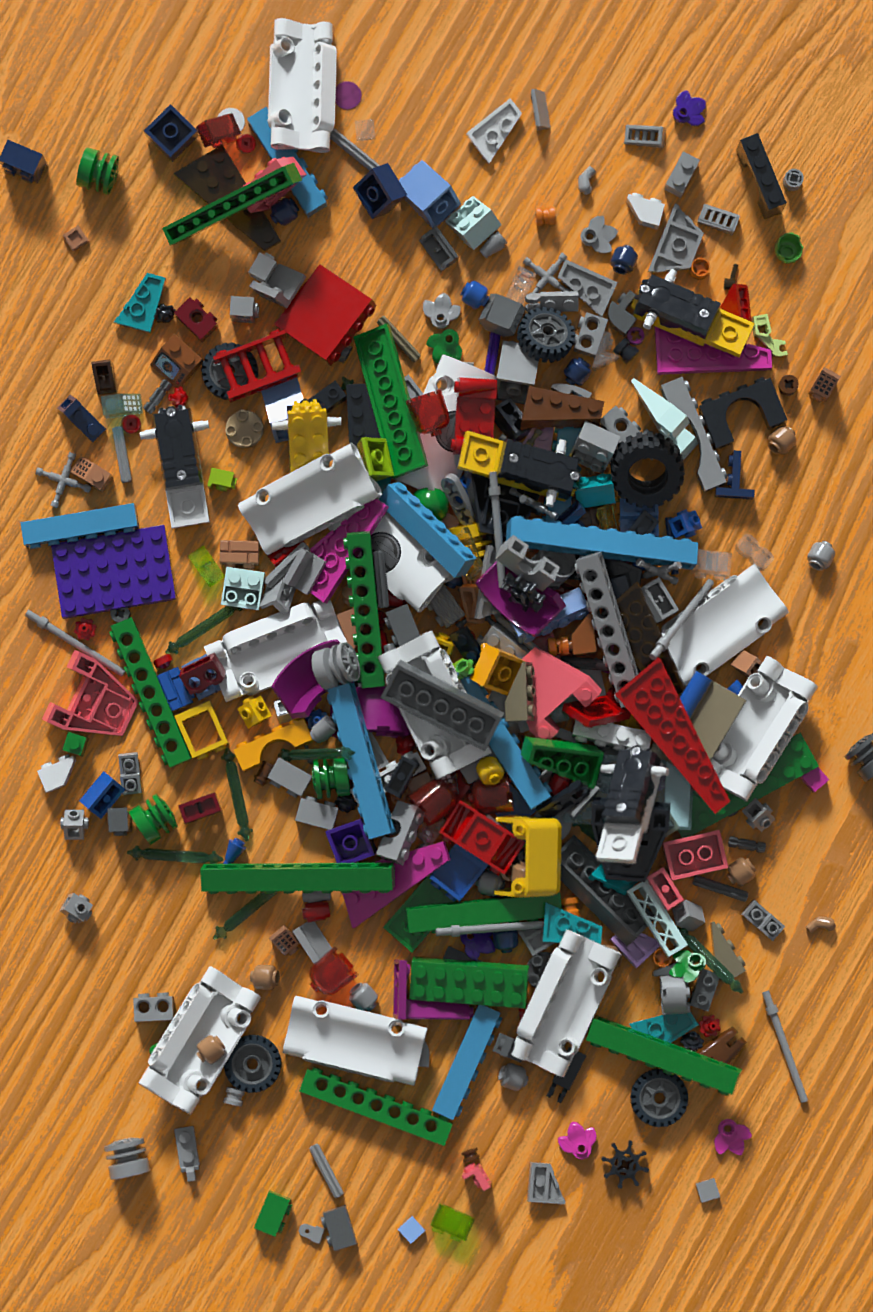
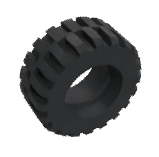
(643, 447)

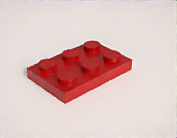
(598, 712)

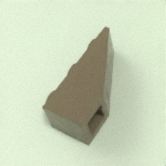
(520, 700)
(724, 951)

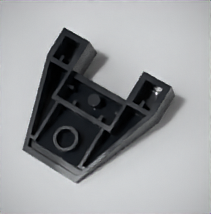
(481, 503)
(649, 845)

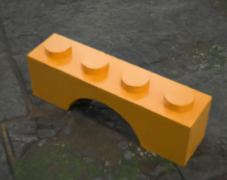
(250, 754)

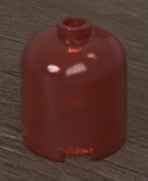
(429, 413)
(492, 798)
(435, 799)
(331, 973)

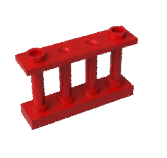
(271, 378)

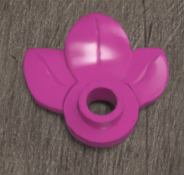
(578, 1137)
(731, 1140)

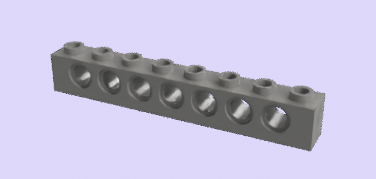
(596, 563)

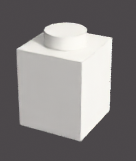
(263, 267)

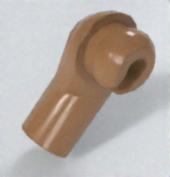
(821, 922)

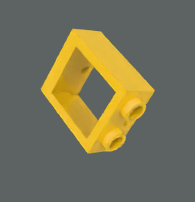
(193, 712)

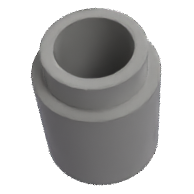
(323, 729)

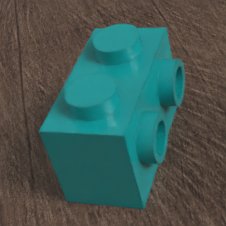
(595, 490)

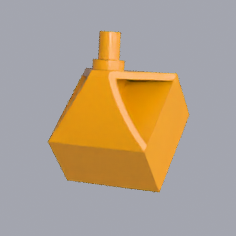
(496, 669)

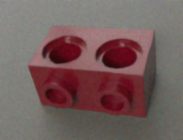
(200, 670)
(200, 808)

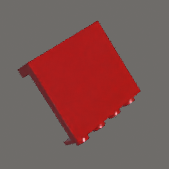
(326, 314)

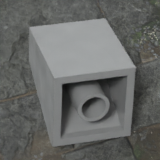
(515, 373)

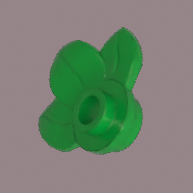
(443, 347)
(685, 965)

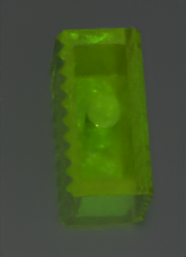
(452, 1222)

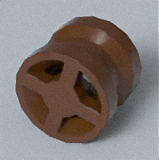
(785, 387)

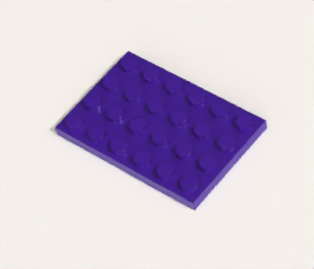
(113, 572)

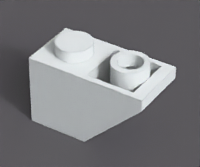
(646, 211)
(56, 775)

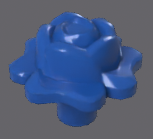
(314, 717)

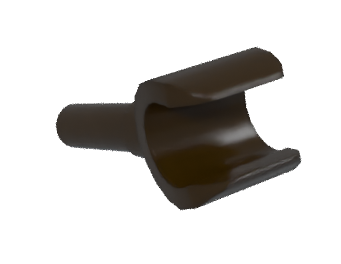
(728, 282)

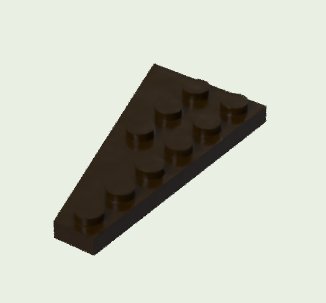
(216, 177)
(644, 633)

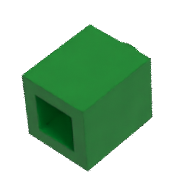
(75, 744)

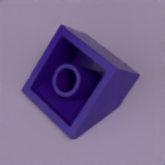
(350, 842)

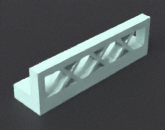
(661, 916)

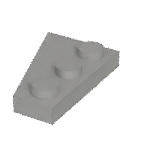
(591, 286)

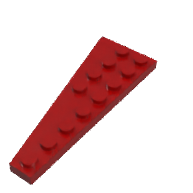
(662, 715)

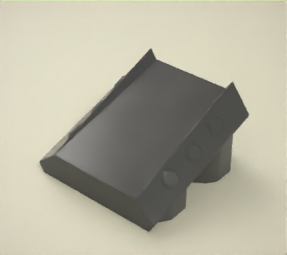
(501, 315)

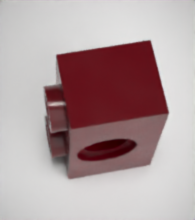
(186, 313)

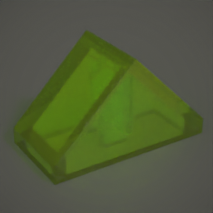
(206, 566)

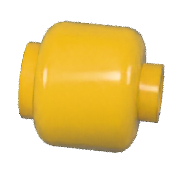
(489, 769)

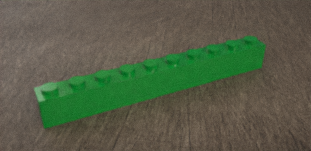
(297, 877)

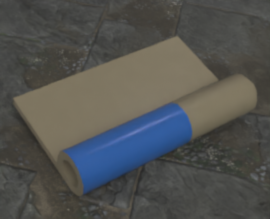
(710, 711)

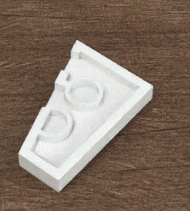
(493, 130)

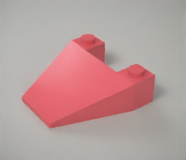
(553, 684)
(98, 704)

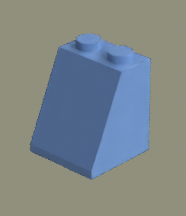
(429, 194)
(276, 400)

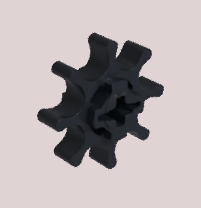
(523, 592)
(630, 1173)

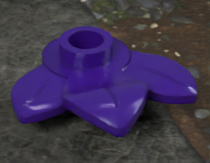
(691, 107)
(479, 944)

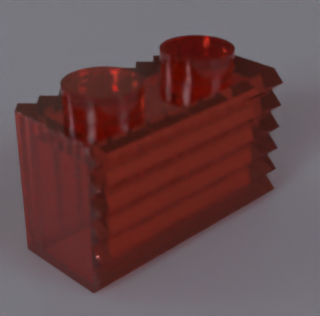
(219, 130)

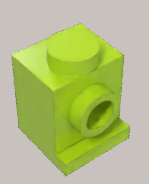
(222, 480)

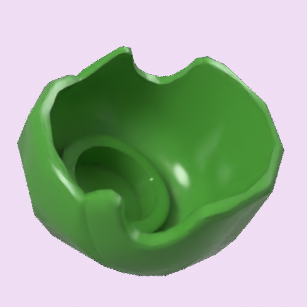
(788, 248)

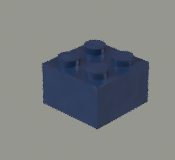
(171, 133)
(22, 161)
(380, 191)

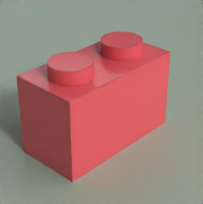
(664, 888)

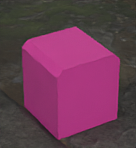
(814, 779)

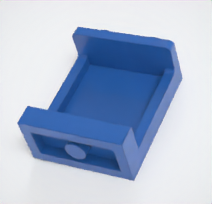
(458, 873)

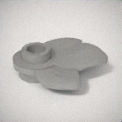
(601, 234)
(441, 308)

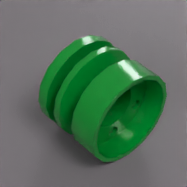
(93, 170)
(331, 777)
(153, 819)

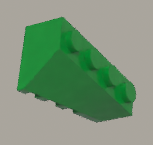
(564, 758)

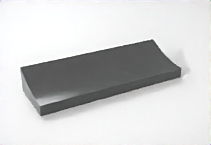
(442, 705)
(609, 906)

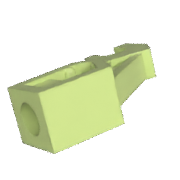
(772, 344)

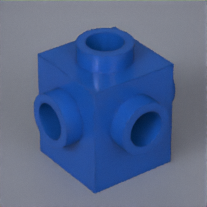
(685, 524)

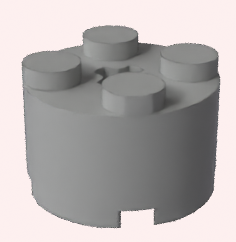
(674, 995)

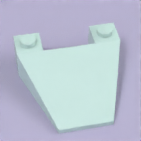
(667, 418)

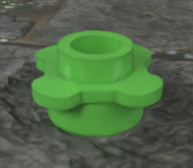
(464, 668)

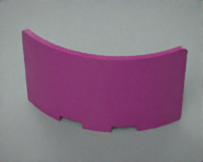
(527, 621)
(297, 683)
(380, 714)

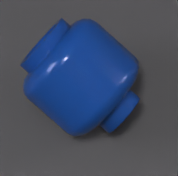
(474, 294)

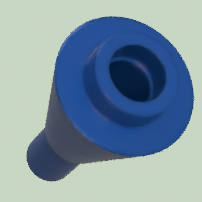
(234, 850)

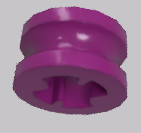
(641, 335)

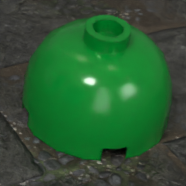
(434, 501)

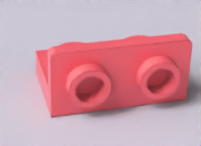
(480, 1176)

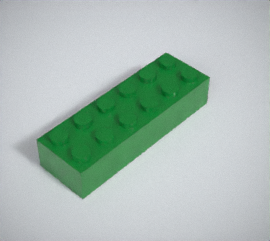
(469, 982)

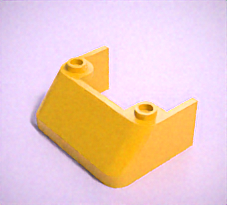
(542, 856)

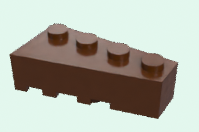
(559, 410)

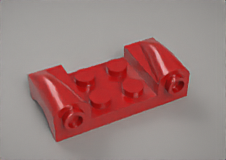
(473, 409)
(481, 837)

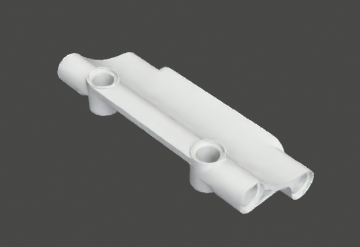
(302, 86)
(310, 499)
(724, 623)
(266, 646)
(564, 1003)
(354, 1041)

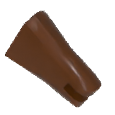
(720, 1049)

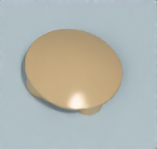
(244, 429)

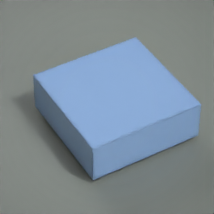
(411, 1229)

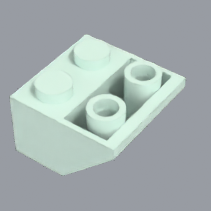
(473, 222)
(243, 588)

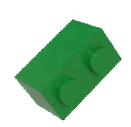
(272, 1213)

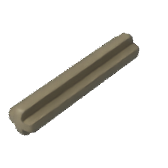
(400, 340)

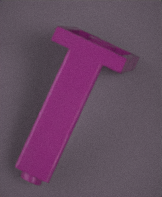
(421, 1009)

